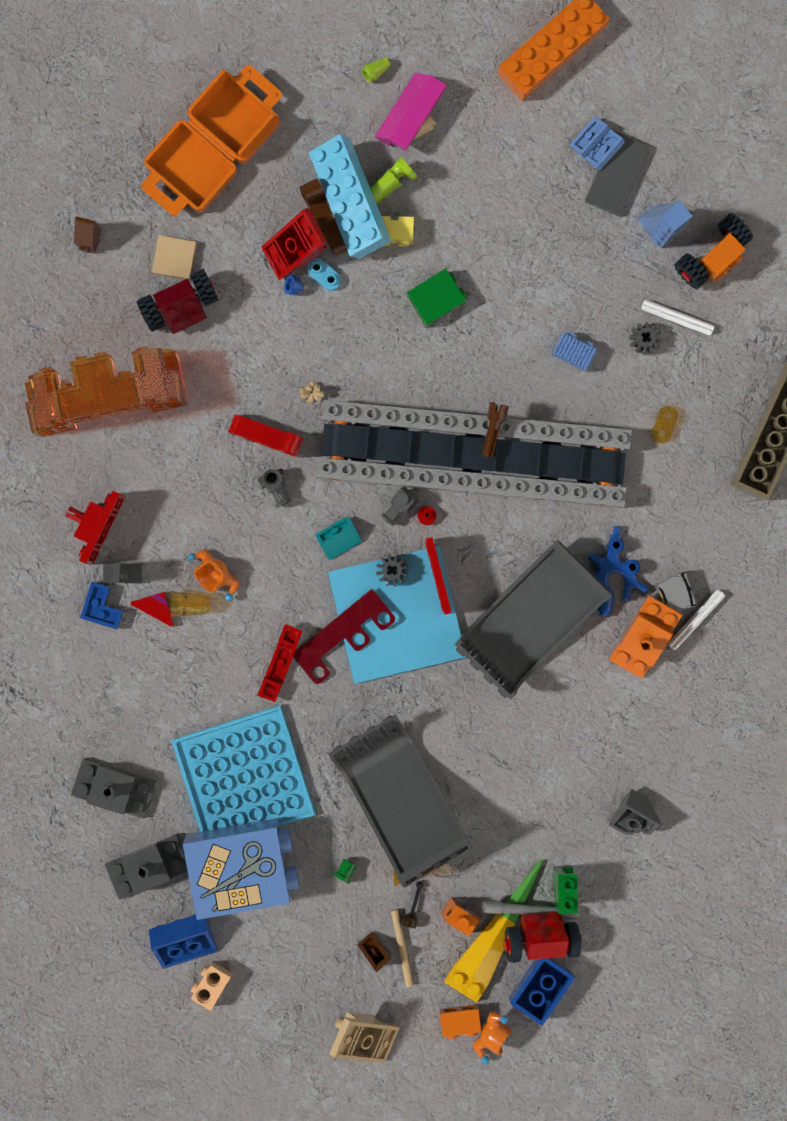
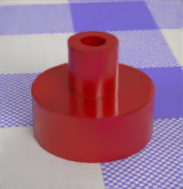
(426, 520)

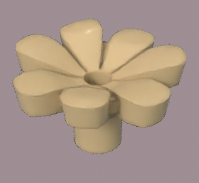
(311, 392)

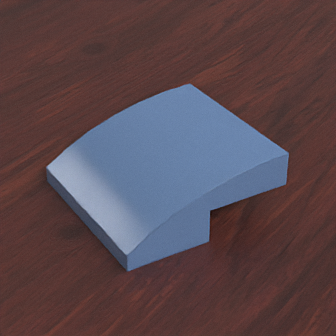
(597, 143)

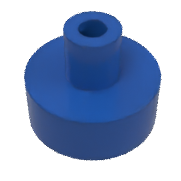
(293, 285)

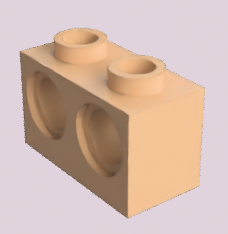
(214, 987)

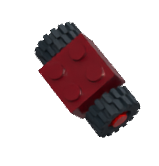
(179, 304)

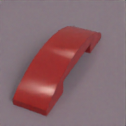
(280, 663)

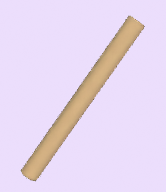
(402, 947)

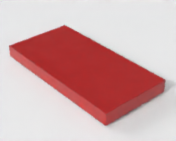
(437, 574)

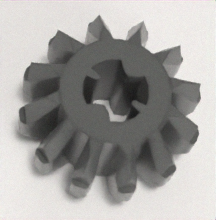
(645, 346)
(392, 563)

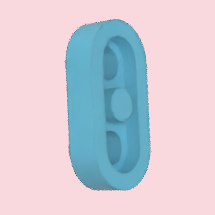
(323, 274)

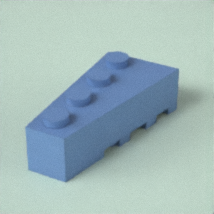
(665, 221)

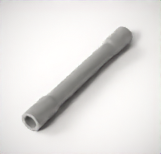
(498, 908)

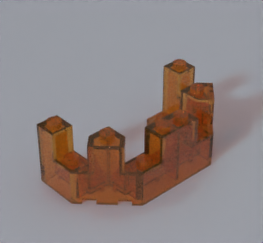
(101, 393)

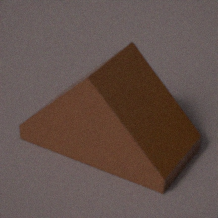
(375, 951)

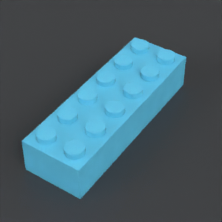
(349, 196)

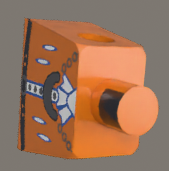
(460, 917)

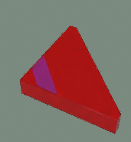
(155, 606)

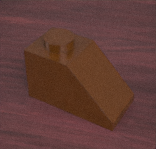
(86, 234)

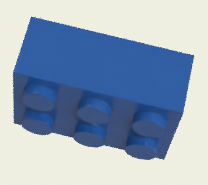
(541, 989)

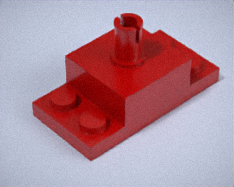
(295, 244)
(95, 524)

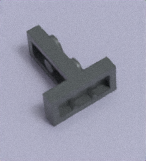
(122, 573)

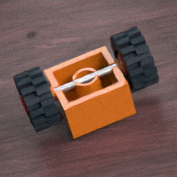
(723, 255)

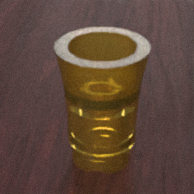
(189, 604)

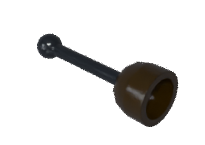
(410, 919)

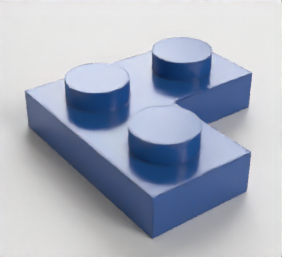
(95, 609)

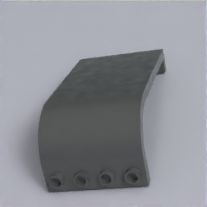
(532, 618)
(401, 800)

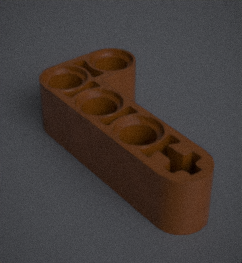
(318, 204)

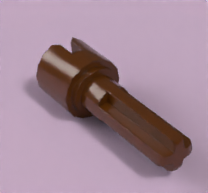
(496, 418)

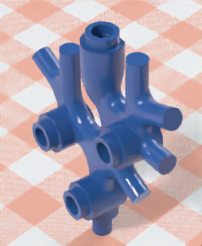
(613, 564)

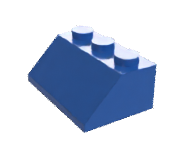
(182, 941)

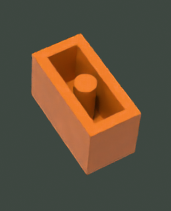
(460, 1021)

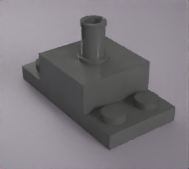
(113, 788)
(147, 867)

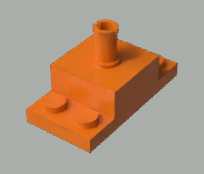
(645, 636)

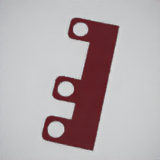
(342, 627)

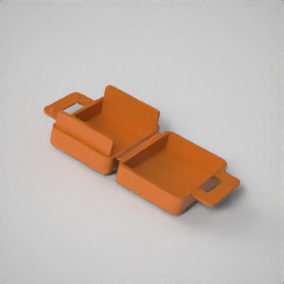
(223, 127)

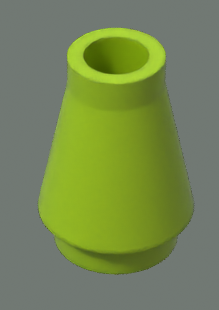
(375, 69)

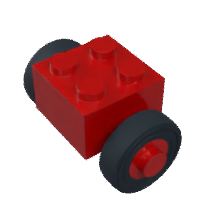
(542, 937)

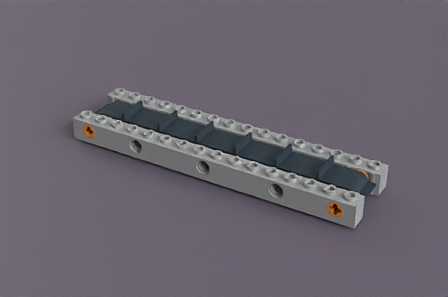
(438, 451)

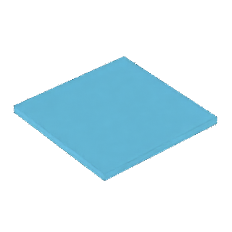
(420, 630)
(244, 772)

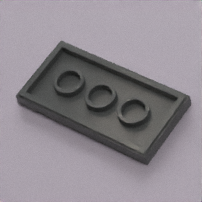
(618, 176)

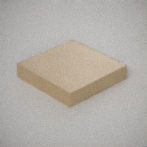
(174, 257)

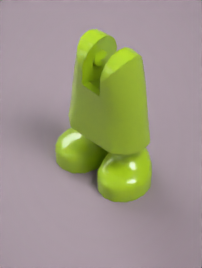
(390, 180)

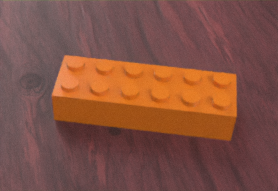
(552, 47)

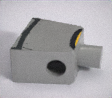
(675, 592)

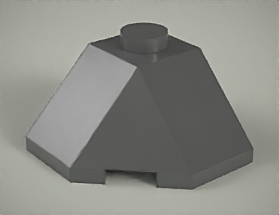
(635, 815)

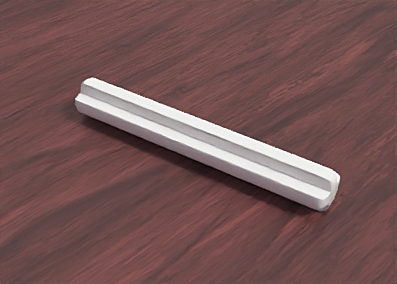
(677, 317)
(696, 619)

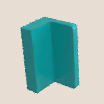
(338, 538)

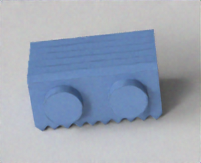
(574, 351)

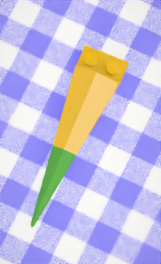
(477, 964)

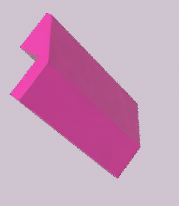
(411, 111)

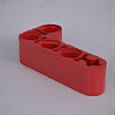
(266, 435)

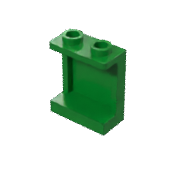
(436, 297)
(565, 890)

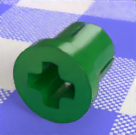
(345, 871)

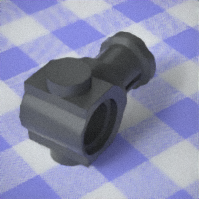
(276, 487)
(401, 503)

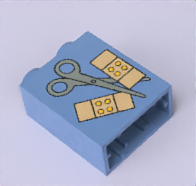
(239, 868)

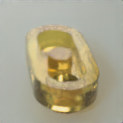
(664, 424)

